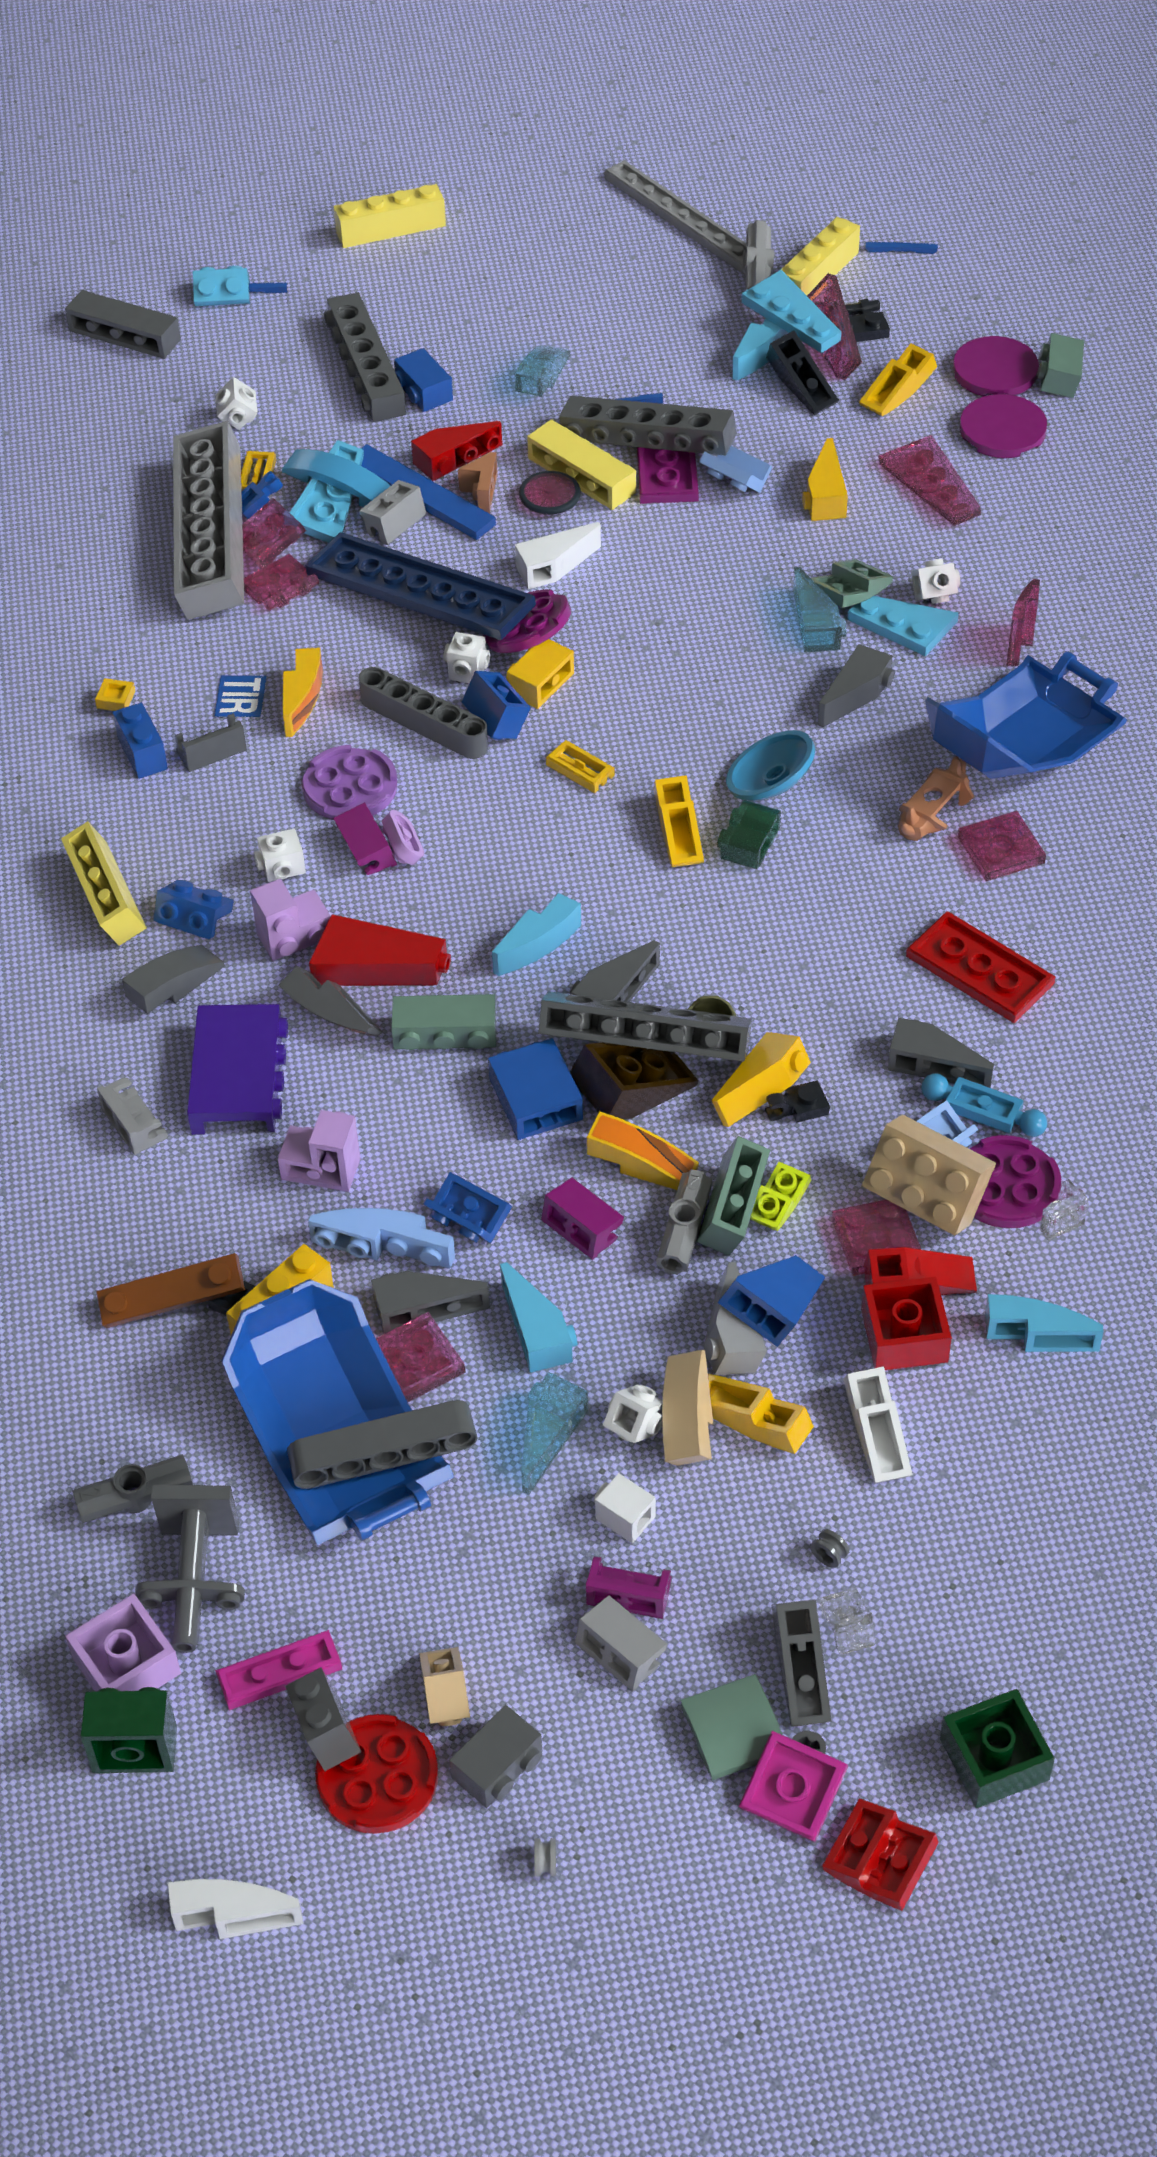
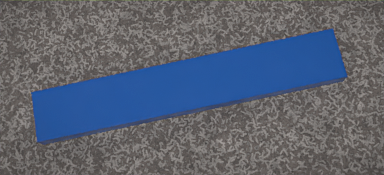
(436, 499)

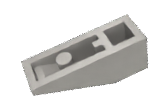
(730, 1342)

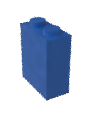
(535, 1088)

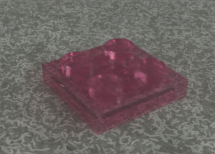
(269, 533)
(1001, 846)
(872, 1227)
(420, 1356)

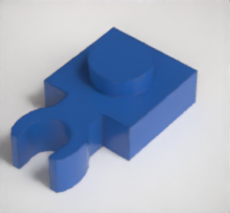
(256, 496)

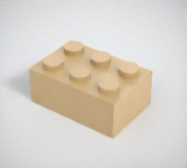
(928, 1174)

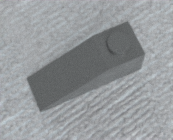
(856, 684)
(622, 976)
(926, 1050)
(412, 1294)
(801, 1662)

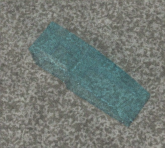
(540, 369)

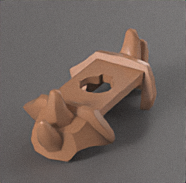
(919, 815)

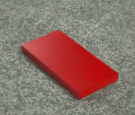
(980, 966)

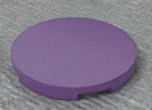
(348, 777)

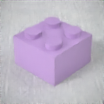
(123, 1649)

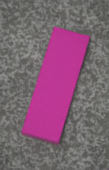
(275, 1669)

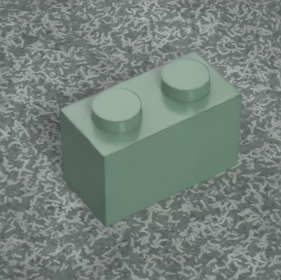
(1061, 365)

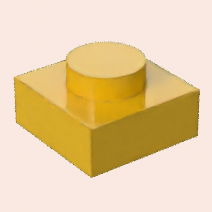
(114, 694)

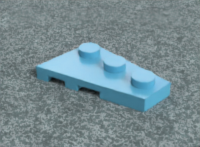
(904, 622)

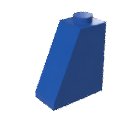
(773, 1297)

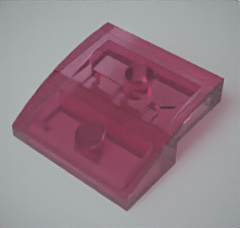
(1023, 622)

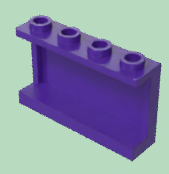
(237, 1065)

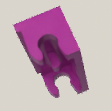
(365, 839)
(581, 1217)
(633, 1590)

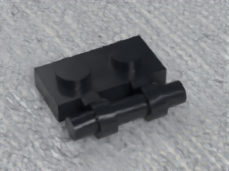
(869, 324)

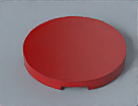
(383, 1783)

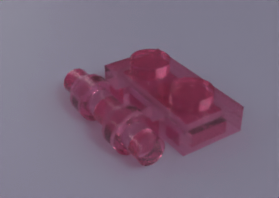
(279, 582)

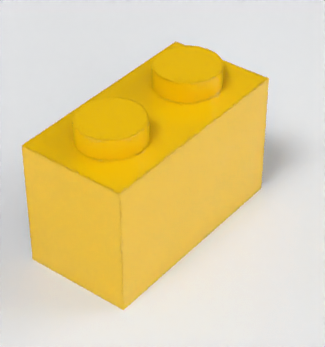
(541, 672)

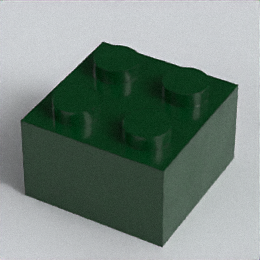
(129, 1731)
(996, 1748)

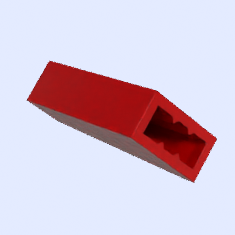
(377, 955)

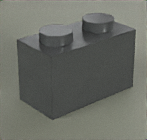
(322, 1719)
(496, 1757)

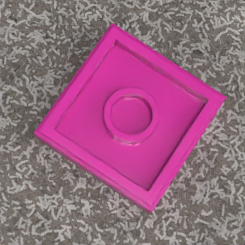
(793, 1786)

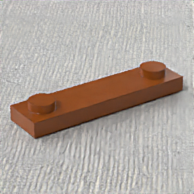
(170, 1290)

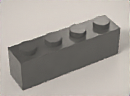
(123, 324)

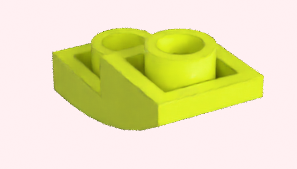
(779, 1196)

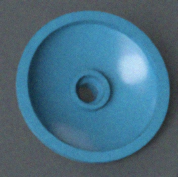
(771, 766)

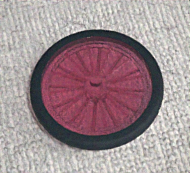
(549, 492)

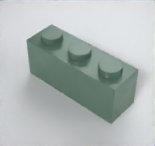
(444, 1021)
(733, 1196)

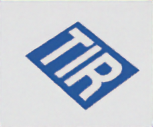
(240, 696)

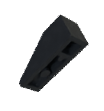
(800, 373)

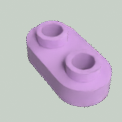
(402, 838)

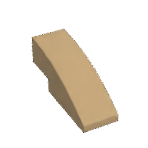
(686, 1409)

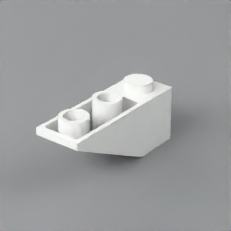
(554, 555)

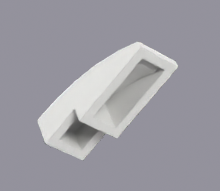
(877, 1424)
(232, 1906)

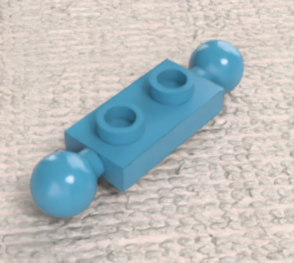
(985, 1105)

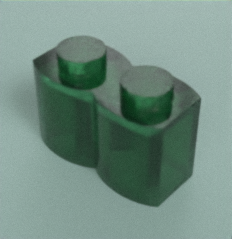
(749, 834)

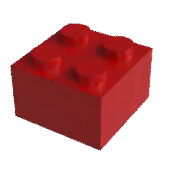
(906, 1323)

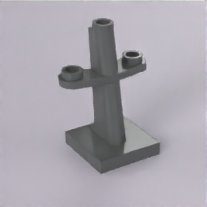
(194, 1515)

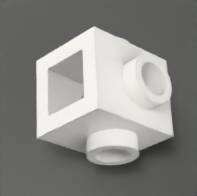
(236, 403)
(926, 579)
(465, 656)
(280, 855)
(634, 1413)

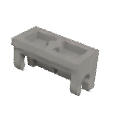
(393, 511)
(130, 1116)
(620, 1642)

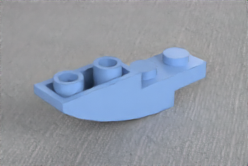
(372, 1230)

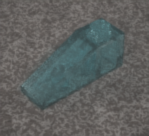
(817, 615)
(552, 1417)

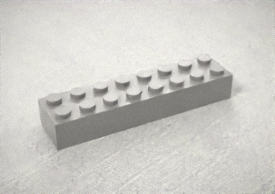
(207, 520)

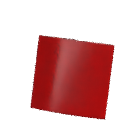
(880, 1854)

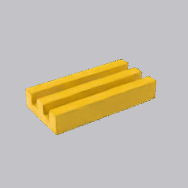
(261, 456)
(576, 768)

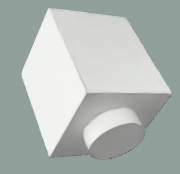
(624, 1507)

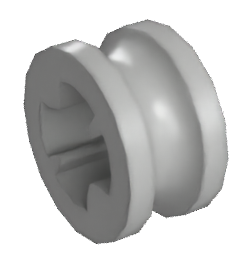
(545, 1857)

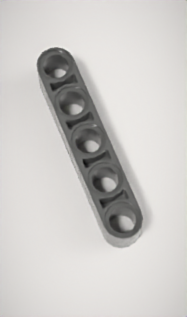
(423, 712)
(381, 1444)

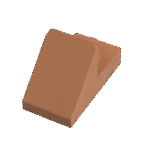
(480, 479)

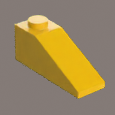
(826, 489)
(768, 1069)

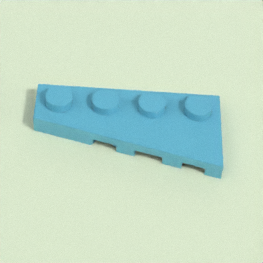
(790, 309)
(324, 507)

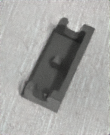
(212, 746)

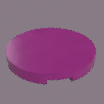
(995, 366)
(1003, 425)
(537, 626)
(1020, 1184)

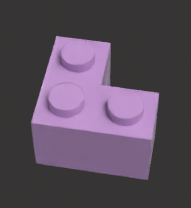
(287, 922)
(322, 1154)

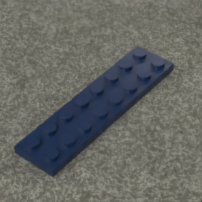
(421, 585)

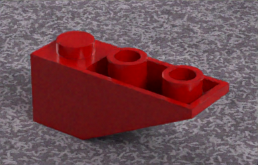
(453, 447)
(953, 1271)

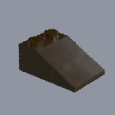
(629, 1078)

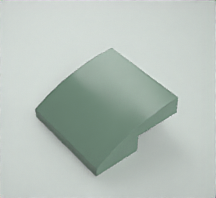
(853, 582)
(730, 1725)

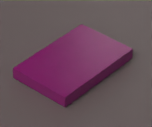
(667, 476)

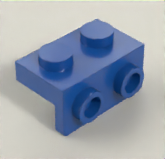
(191, 908)
(469, 1207)

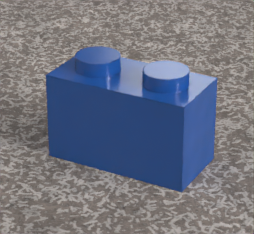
(423, 379)
(497, 704)
(140, 740)

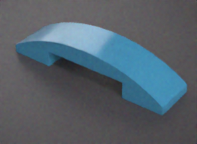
(336, 472)

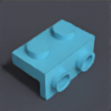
(221, 286)

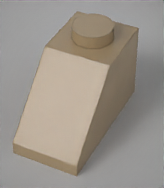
(444, 1686)

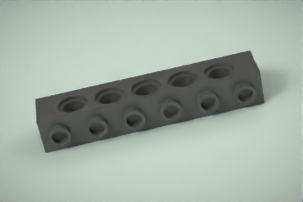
(365, 357)
(650, 424)
(645, 1026)

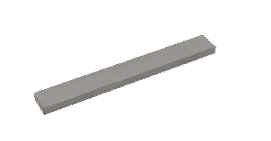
(678, 213)

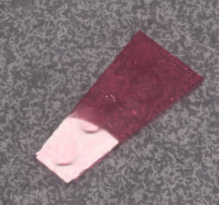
(844, 355)
(932, 478)

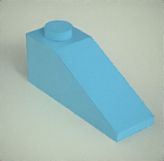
(538, 1323)

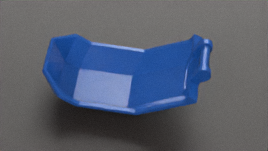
(1027, 719)
(313, 1368)

